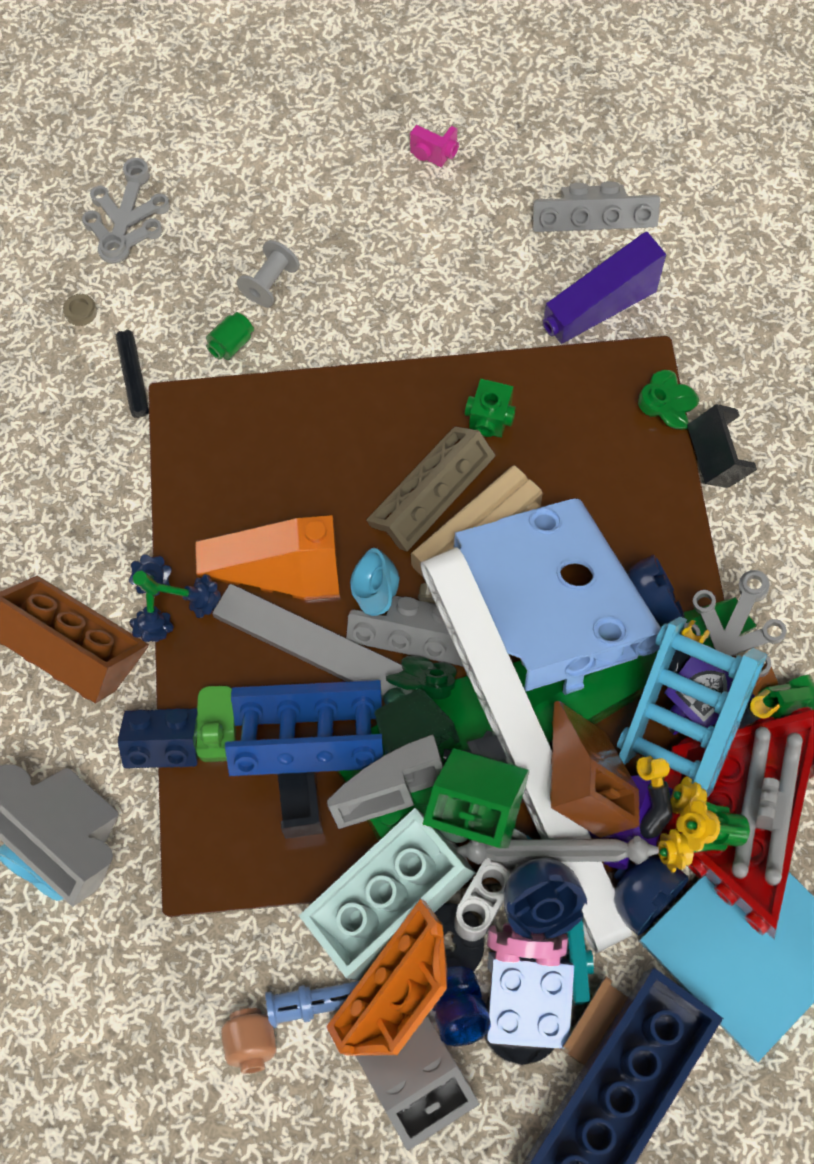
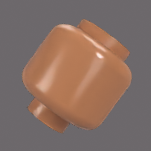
(248, 1040)

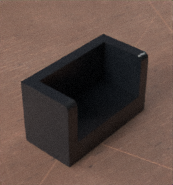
(715, 447)
(300, 804)

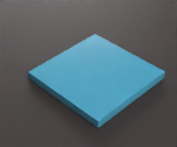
(741, 975)

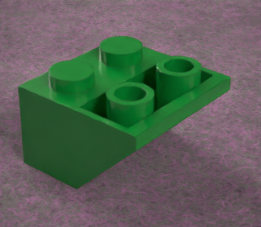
(477, 798)

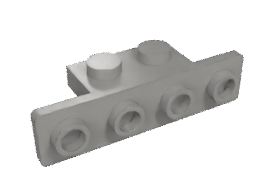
(595, 209)
(407, 628)

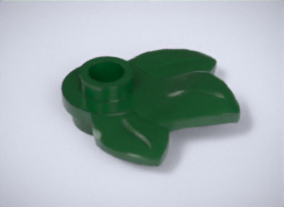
(422, 674)

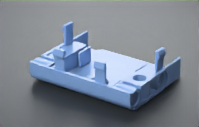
(541, 618)

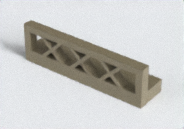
(433, 487)

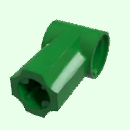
(790, 696)

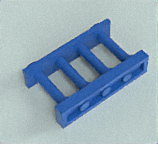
(299, 704)

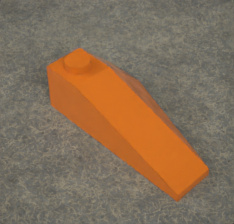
(280, 557)

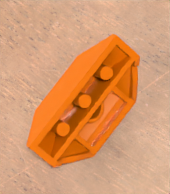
(395, 989)

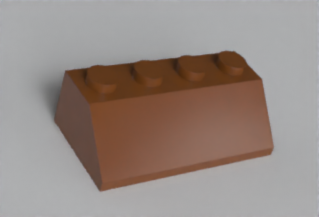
(67, 638)

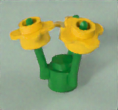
(702, 827)

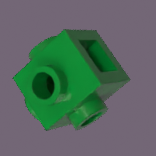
(491, 408)

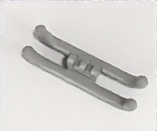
(768, 804)

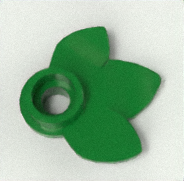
(668, 399)

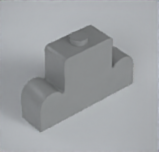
(57, 829)

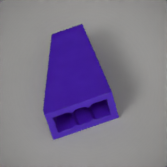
(607, 289)

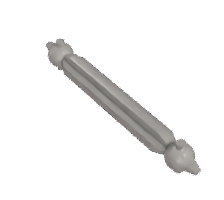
(561, 849)

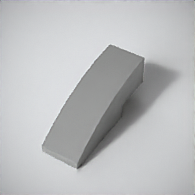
(387, 783)

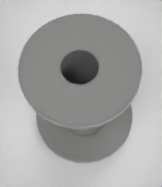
(278, 259)

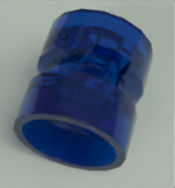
(461, 1010)

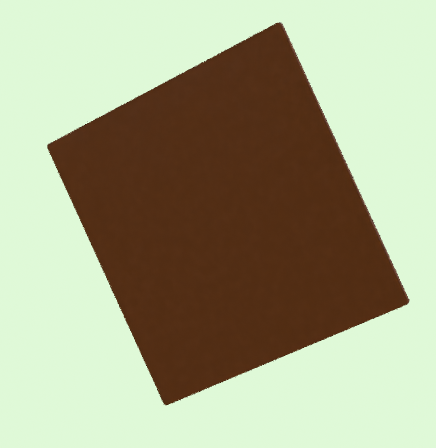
(338, 445)

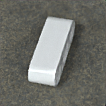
(481, 900)

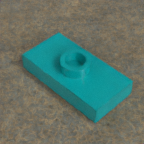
(583, 964)

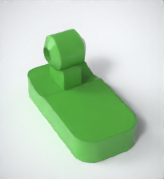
(214, 723)

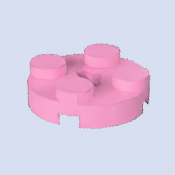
(512, 946)

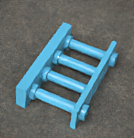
(729, 705)

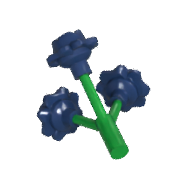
(152, 578)

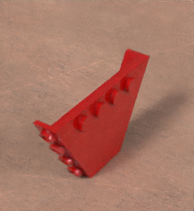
(752, 893)

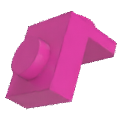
(433, 147)

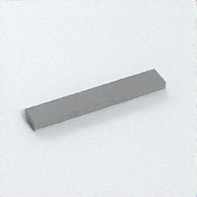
(304, 639)

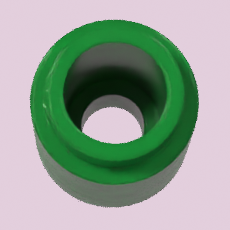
(229, 336)

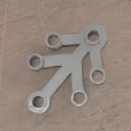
(125, 215)
(729, 640)

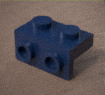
(158, 738)

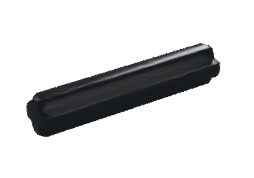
(132, 374)

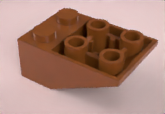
(589, 777)

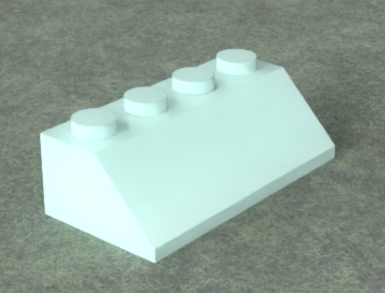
(381, 889)

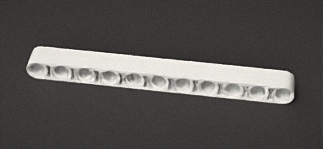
(516, 728)

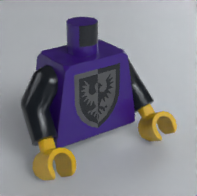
(714, 679)
(654, 805)

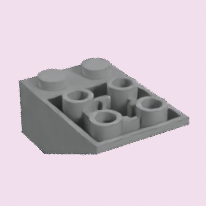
(419, 1086)

